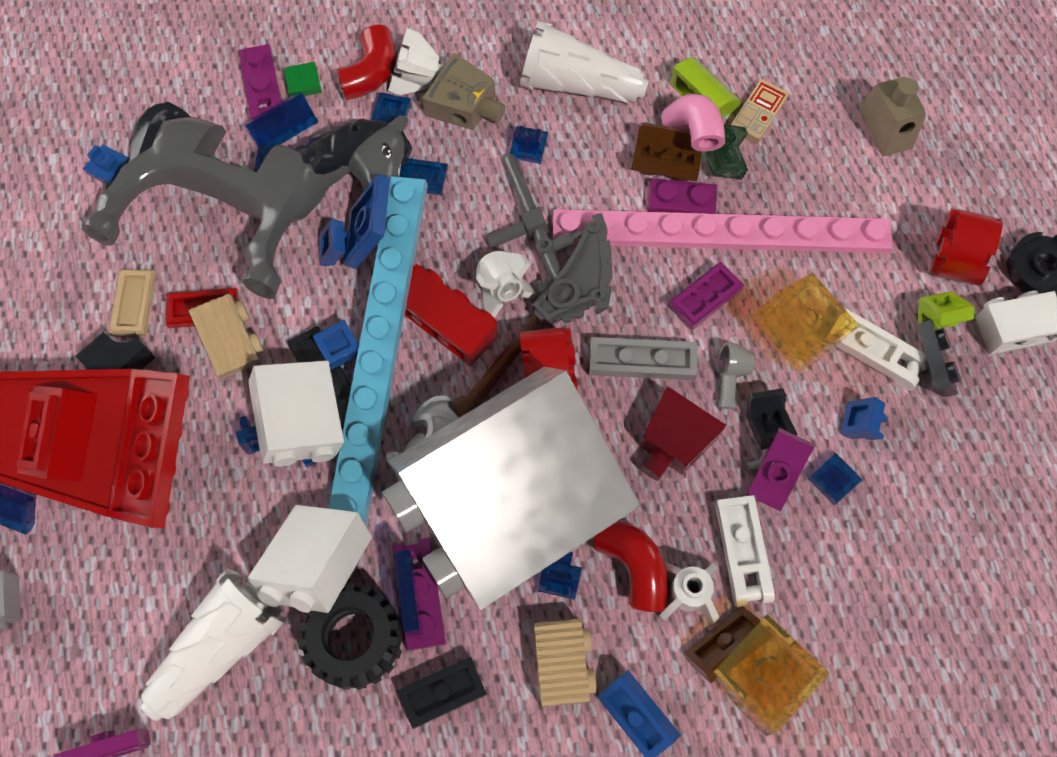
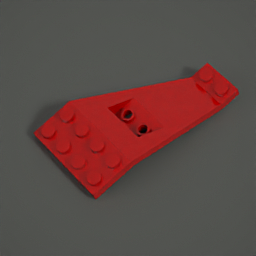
(94, 438)

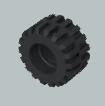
(375, 661)

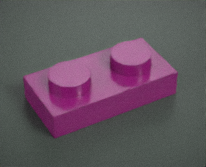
(681, 197)

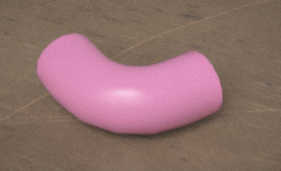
(699, 116)

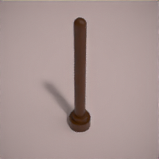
(470, 402)

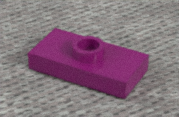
(706, 295)
(780, 469)
(109, 745)

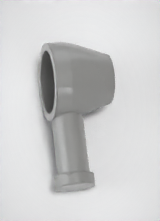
(740, 364)

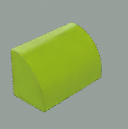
(694, 78)

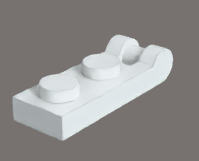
(882, 351)
(744, 550)

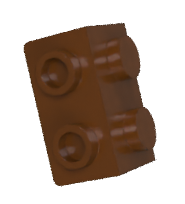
(666, 153)

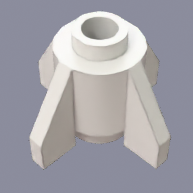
(416, 65)
(502, 279)
(689, 601)

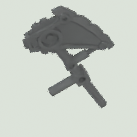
(586, 274)

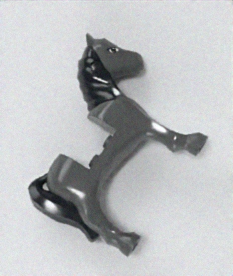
(285, 189)

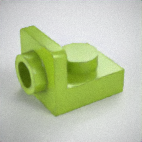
(945, 309)

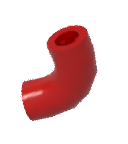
(375, 66)
(643, 562)

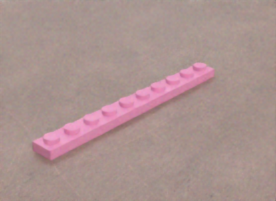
(733, 231)

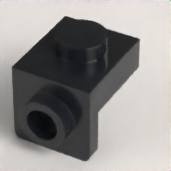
(767, 414)

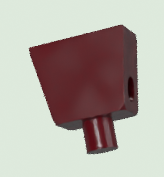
(677, 435)

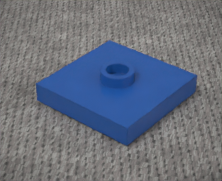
(367, 221)

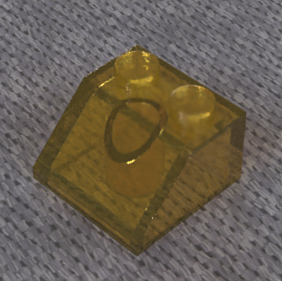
(804, 321)
(769, 676)

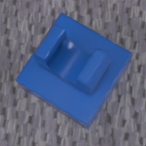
(104, 163)
(332, 243)
(337, 344)
(864, 419)

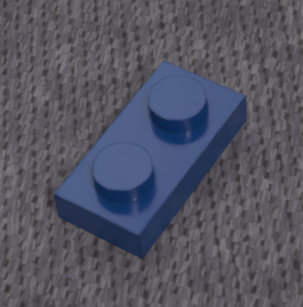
(639, 715)

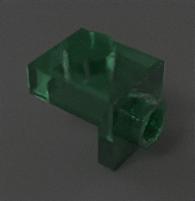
(728, 160)

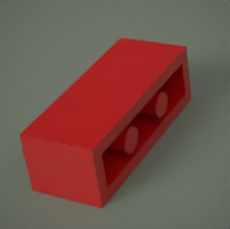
(449, 316)

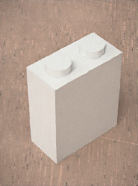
(295, 412)
(310, 558)

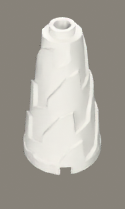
(567, 65)
(222, 631)

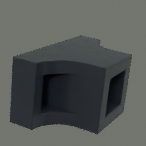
(109, 354)

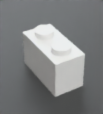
(1019, 321)

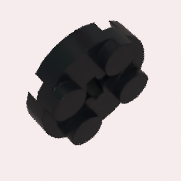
(1024, 264)

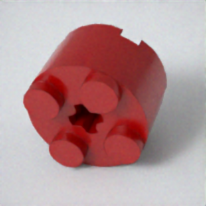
(966, 246)
(548, 349)

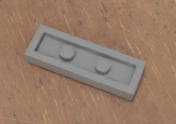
(643, 358)

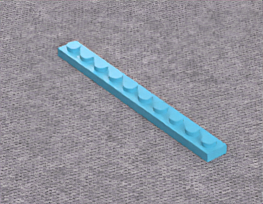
(378, 348)

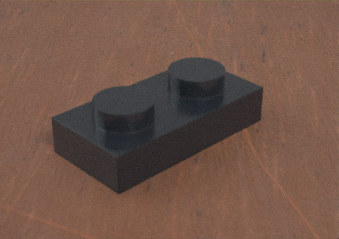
(935, 343)
(442, 693)

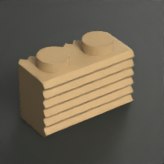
(226, 335)
(563, 662)

